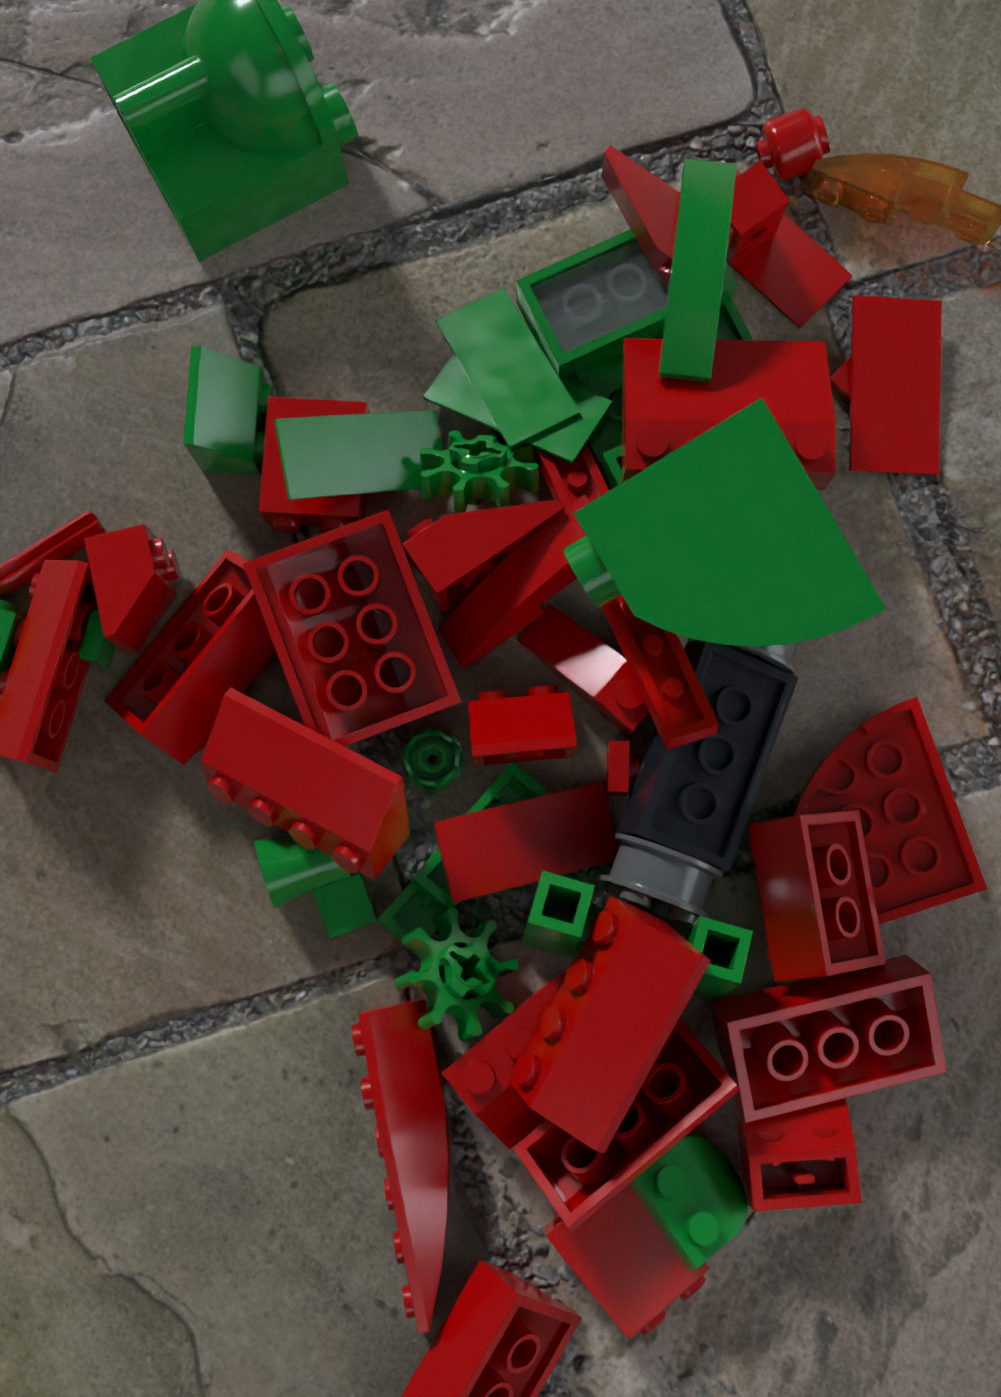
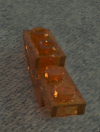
(890, 183)

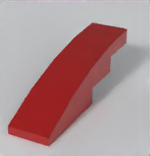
(514, 590)

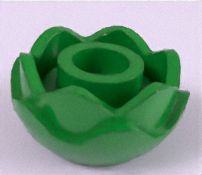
(432, 742)

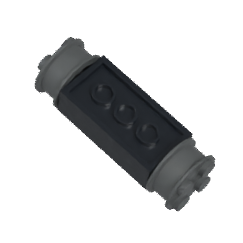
(699, 795)

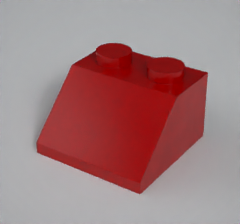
(131, 583)
(521, 727)

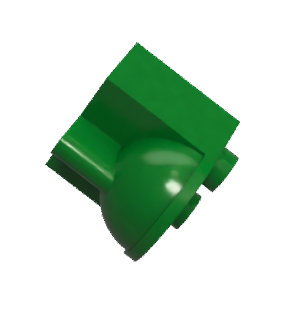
(229, 117)

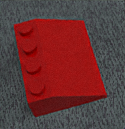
(670, 412)
(352, 631)

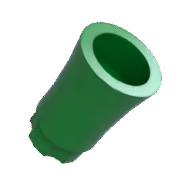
(294, 870)

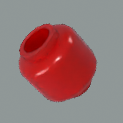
(792, 143)

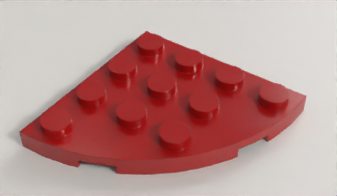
(905, 808)

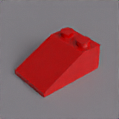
(465, 547)

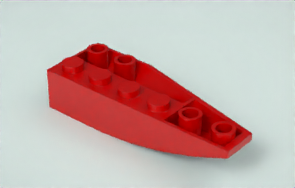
(413, 1138)

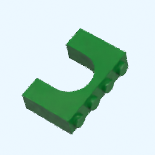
(564, 917)

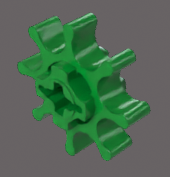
(478, 470)
(457, 974)

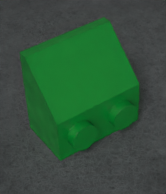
(225, 413)

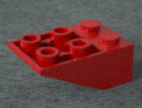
(800, 1158)

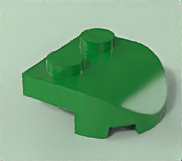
(694, 1199)

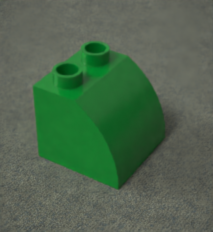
(725, 543)

